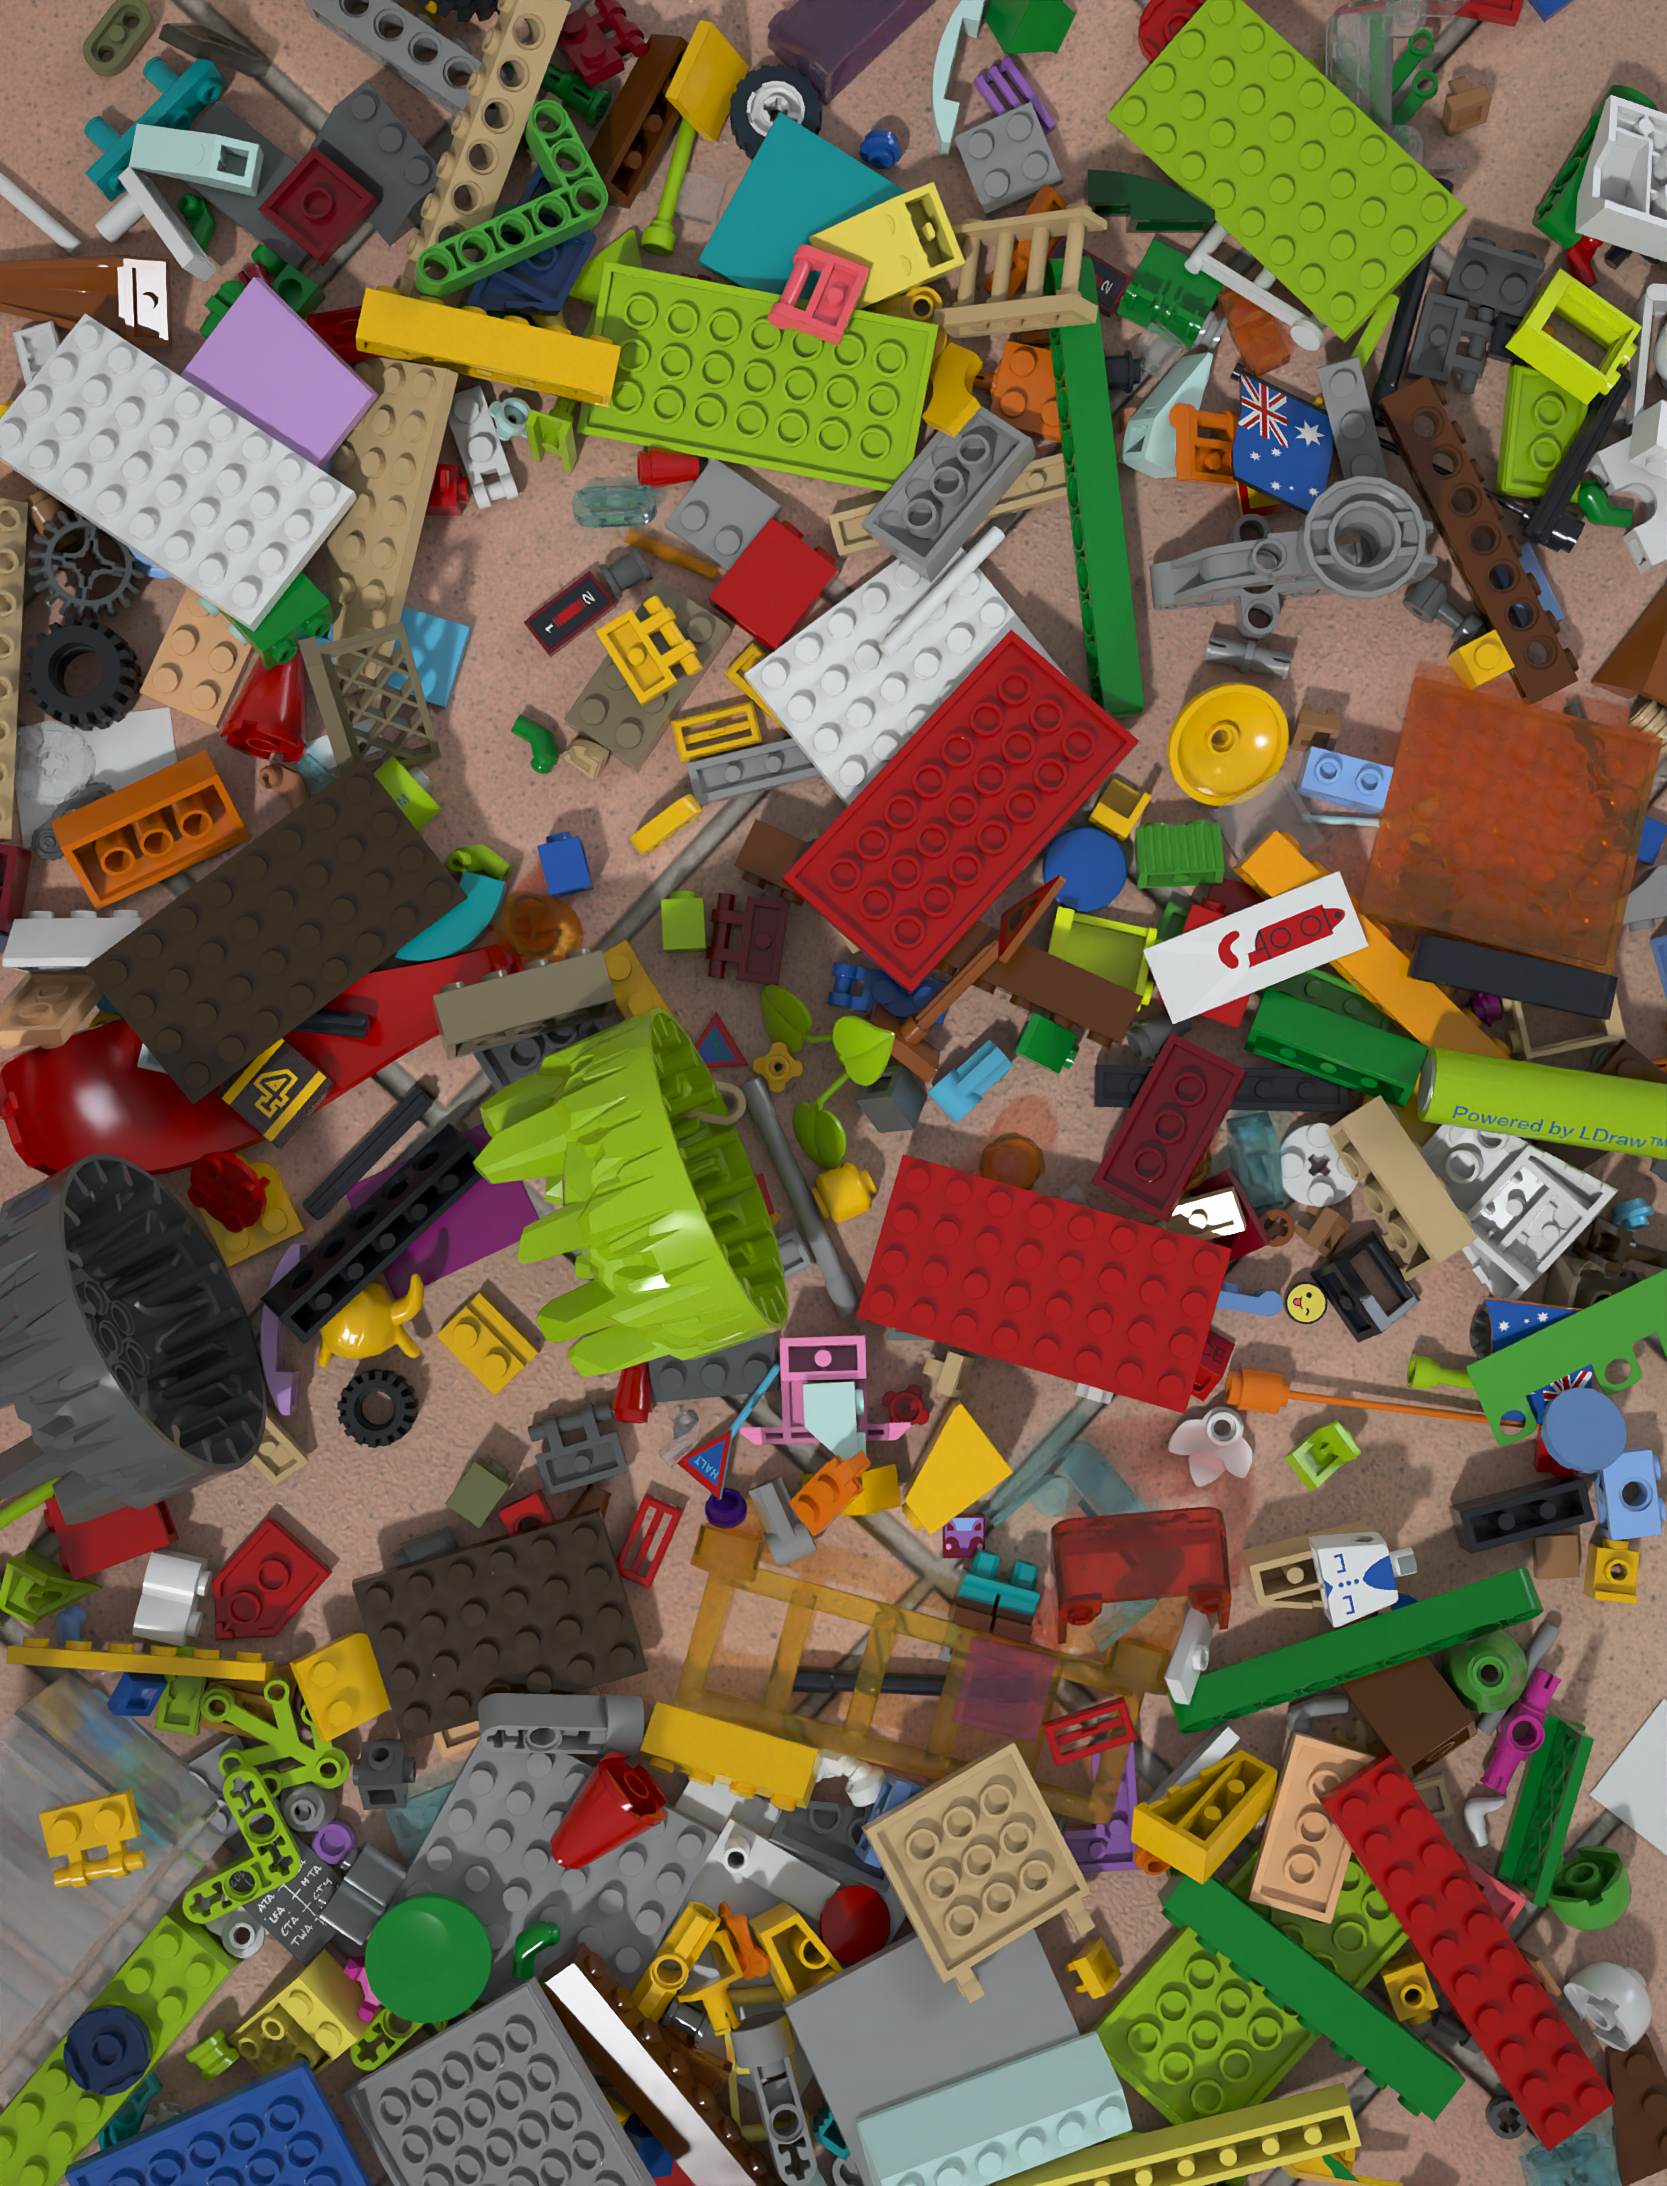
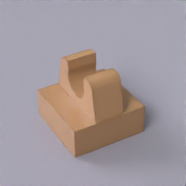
(1465, 106)
(1315, 729)
(1326, 1232)

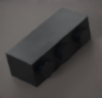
(1521, 1513)

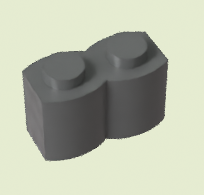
(361, 1892)

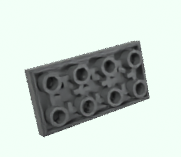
(244, 208)

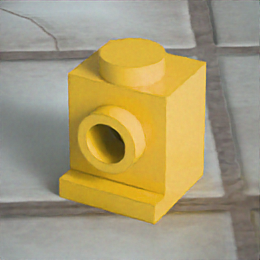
(1598, 1579)
(1399, 1976)

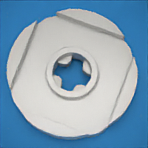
(1296, 1179)

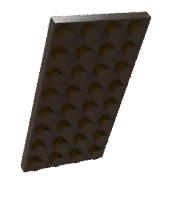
(276, 932)

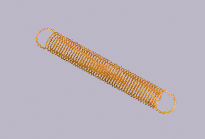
(668, 554)

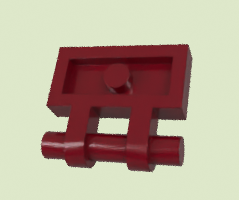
(590, 51)
(761, 940)

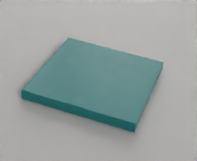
(785, 197)

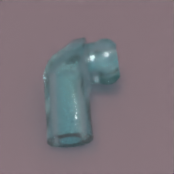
(315, 772)

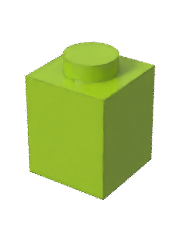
(683, 923)

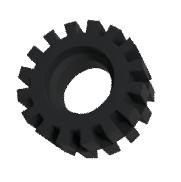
(354, 1419)

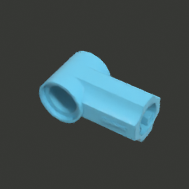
(963, 1087)

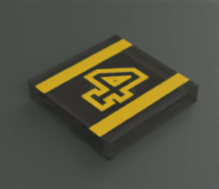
(277, 1091)

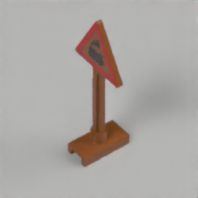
(1014, 926)

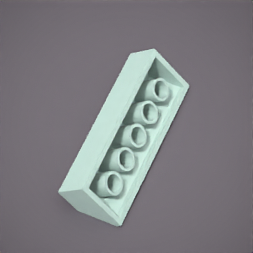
(999, 2120)

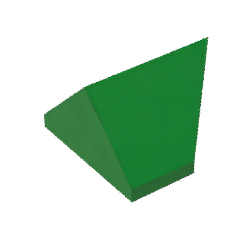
(1029, 24)

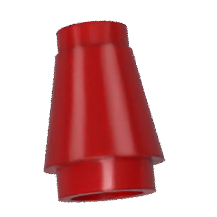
(665, 467)
(633, 1395)

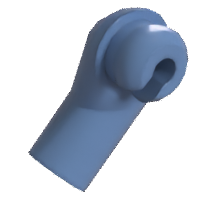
(68, 1624)

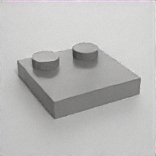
(721, 514)

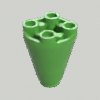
(1463, 1672)

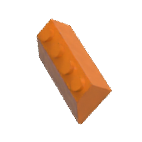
(150, 830)

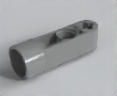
(561, 1723)
(765, 2047)

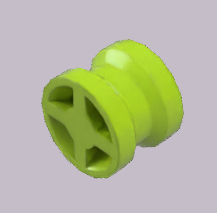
(212, 2055)

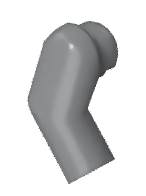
(1315, 1707)

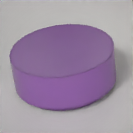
(334, 1841)

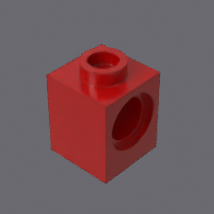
(530, 1505)

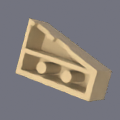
(1285, 1573)

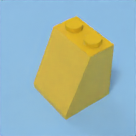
(952, 1471)

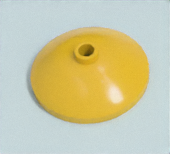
(1246, 752)

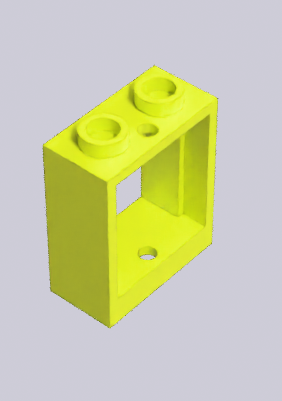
(1591, 316)

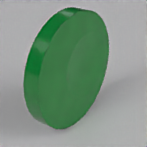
(428, 1957)

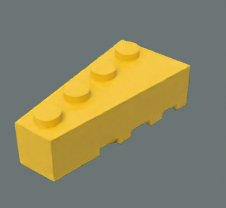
(794, 1951)

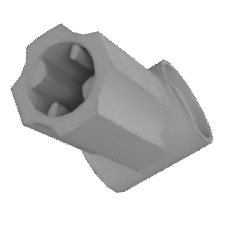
(784, 1532)

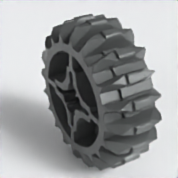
(82, 600)

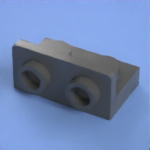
(1494, 277)

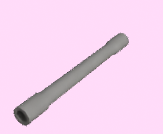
(836, 1279)

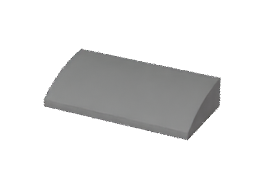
(949, 492)

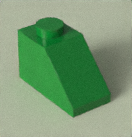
(1046, 1044)

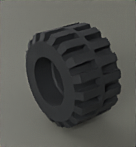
(54, 656)

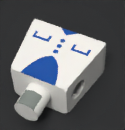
(1357, 1573)

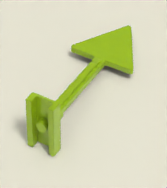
(554, 431)

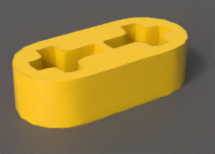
(666, 825)

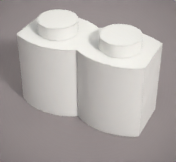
(171, 1597)

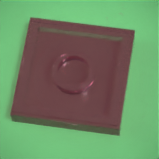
(1003, 1689)

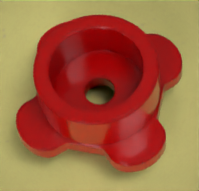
(910, 1396)

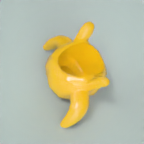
(372, 1324)

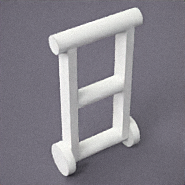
(1304, 330)

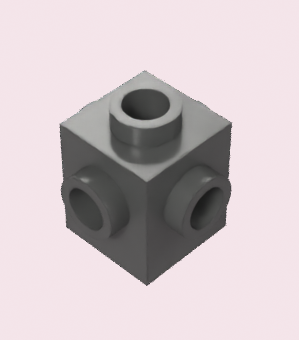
(384, 1774)

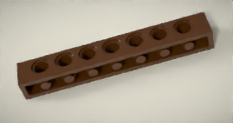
(1455, 529)

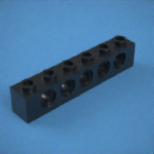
(375, 1234)

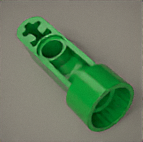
(1558, 210)

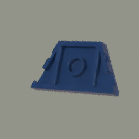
(541, 281)

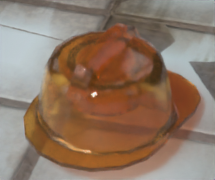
(537, 927)

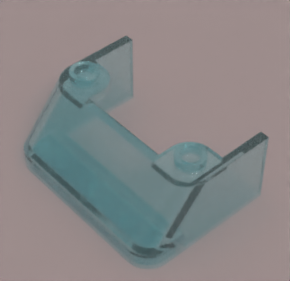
(1083, 1478)

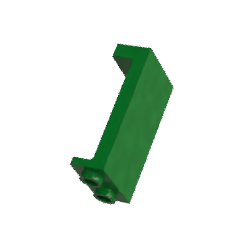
(296, 616)

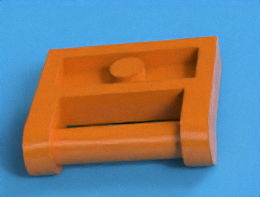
(1199, 458)

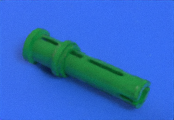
(575, 93)

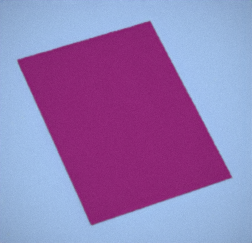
(473, 1228)

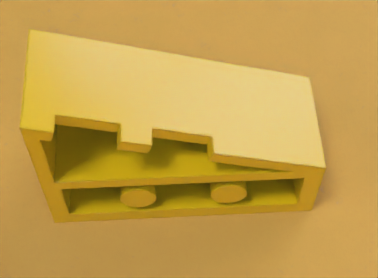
(1208, 1817)

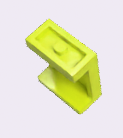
(1105, 949)

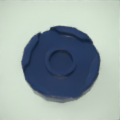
(108, 2050)

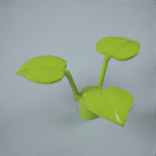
(858, 1047)

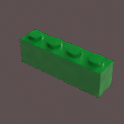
(1336, 1047)

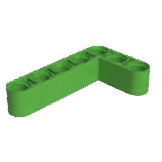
(524, 220)

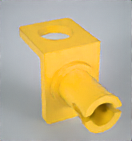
(713, 1991)

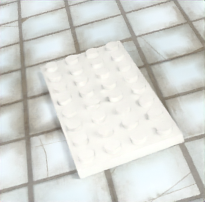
(170, 472)

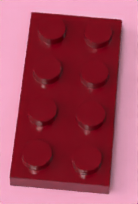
(1169, 1127)

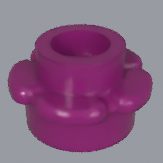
(1486, 1008)

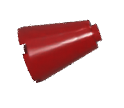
(270, 712)
(607, 1812)

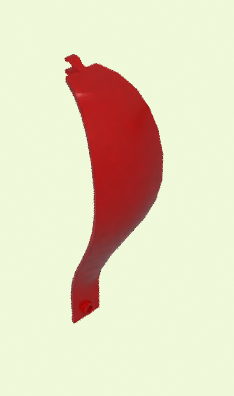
(98, 1101)

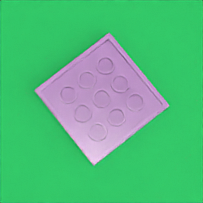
(280, 375)

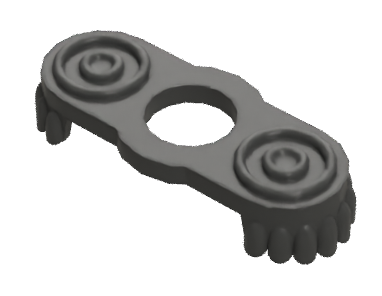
(44, 839)

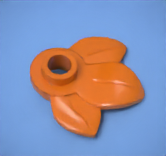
(750, 1957)

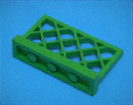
(1544, 1809)

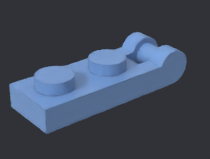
(1261, 1302)

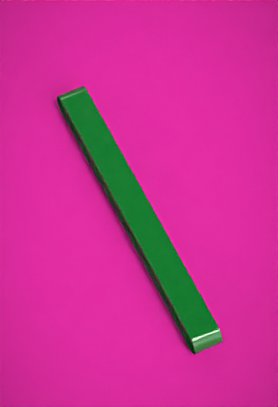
(1095, 504)

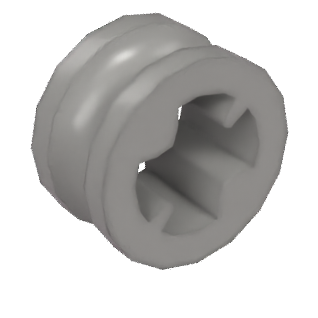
(1211, 331)

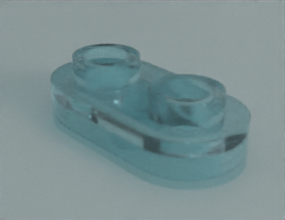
(614, 506)

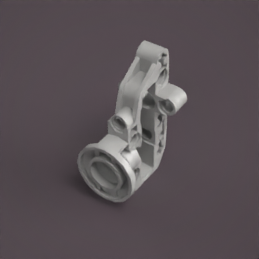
(1306, 560)

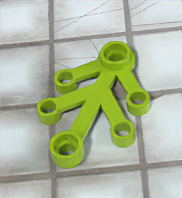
(280, 1740)

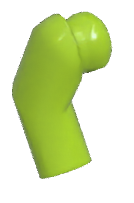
(479, 859)

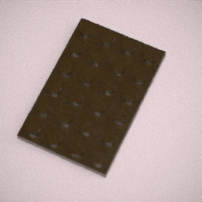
(500, 1617)

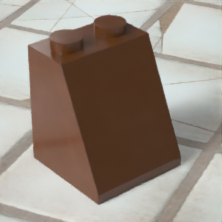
(1412, 1713)

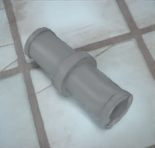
(1248, 656)

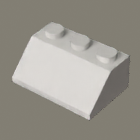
(65, 943)

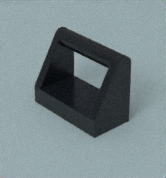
(1353, 1298)

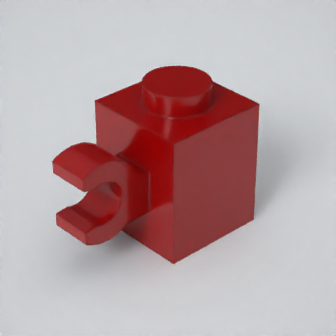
(447, 491)

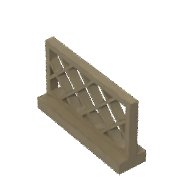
(334, 705)

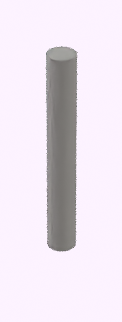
(1533, 1657)

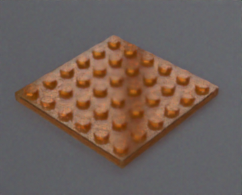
(1510, 827)

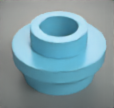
(1632, 1214)

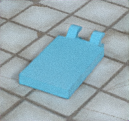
(436, 650)

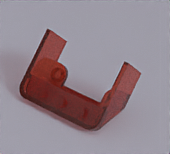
(1139, 1559)

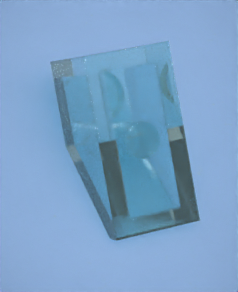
(1256, 1158)

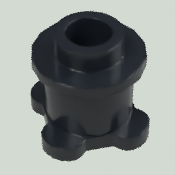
(1122, 371)

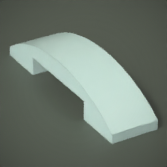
(944, 112)

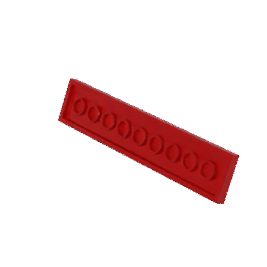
(1467, 1950)

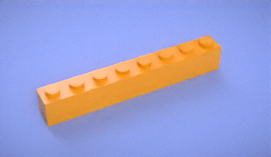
(1377, 971)

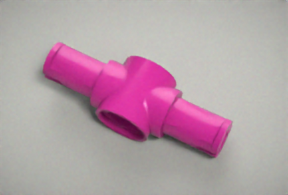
(1511, 1751)

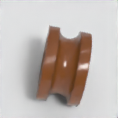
(1271, 1214)

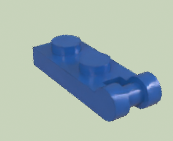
(881, 989)

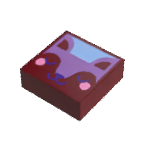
(963, 1536)

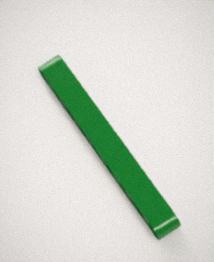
(1359, 1650)

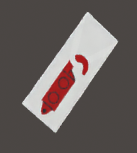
(1256, 947)

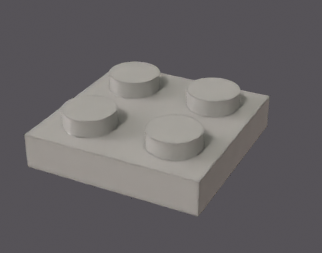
(1008, 159)

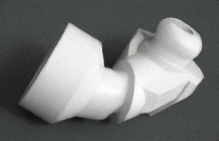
(863, 1780)

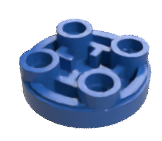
(1090, 864)

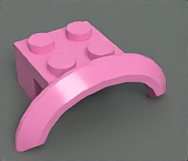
(819, 1361)

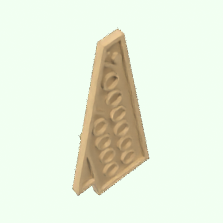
(391, 469)

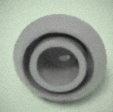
(306, 1797)

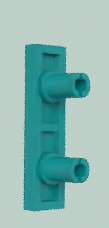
(177, 108)

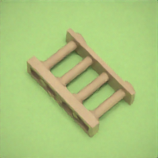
(1033, 308)

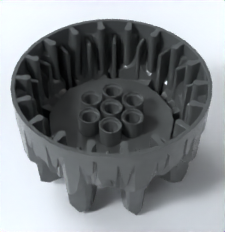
(120, 1344)

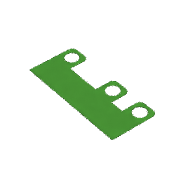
(1585, 1338)

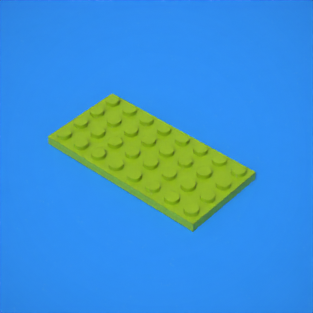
(1286, 163)
(726, 385)
(1210, 2041)

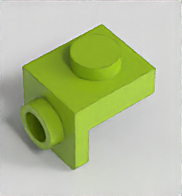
(1322, 1453)

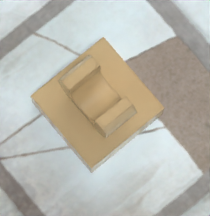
(952, 1373)

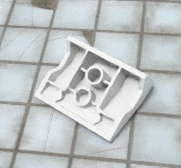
(1626, 180)

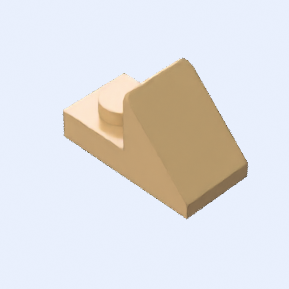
(278, 1452)

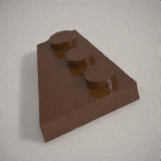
(1639, 2110)

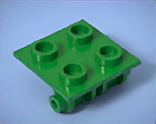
(1169, 294)

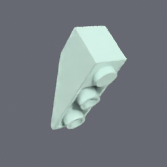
(198, 158)
(1149, 436)

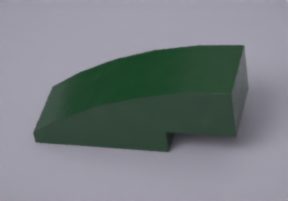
(1145, 203)

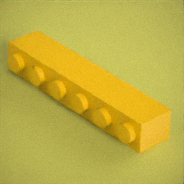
(487, 346)

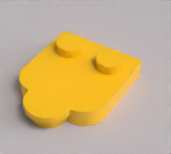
(276, 1225)
(341, 1685)

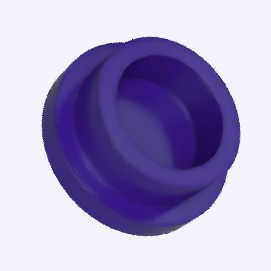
(728, 1511)

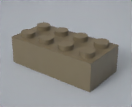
(610, 711)
(523, 1003)

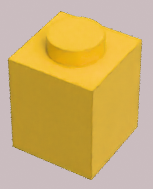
(1480, 661)

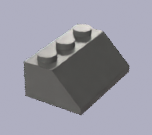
(382, 157)

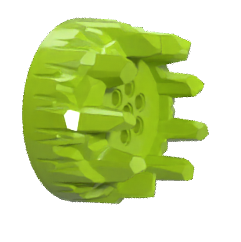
(647, 1196)

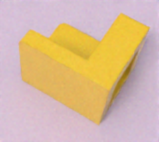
(1118, 810)

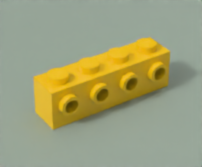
(731, 1756)

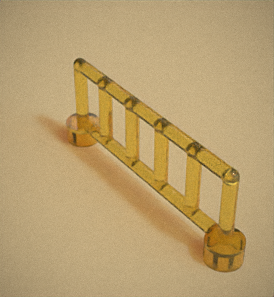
(734, 1562)

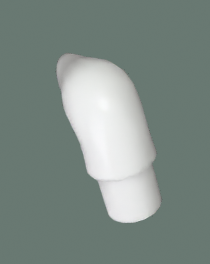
(1474, 1817)

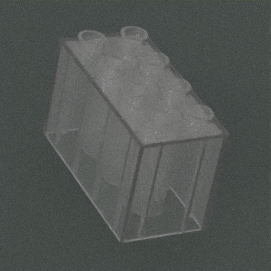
(68, 1940)

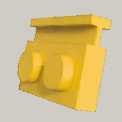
(487, 1343)

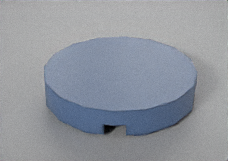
(1583, 1430)

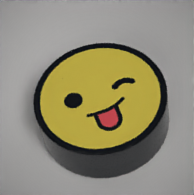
(1305, 1302)

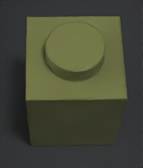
(480, 1490)

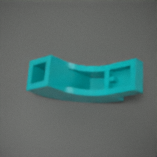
(463, 925)

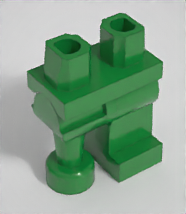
(291, 284)

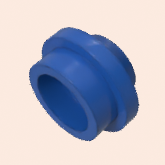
(880, 149)

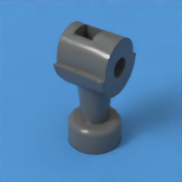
(1430, 601)

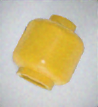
(843, 1192)

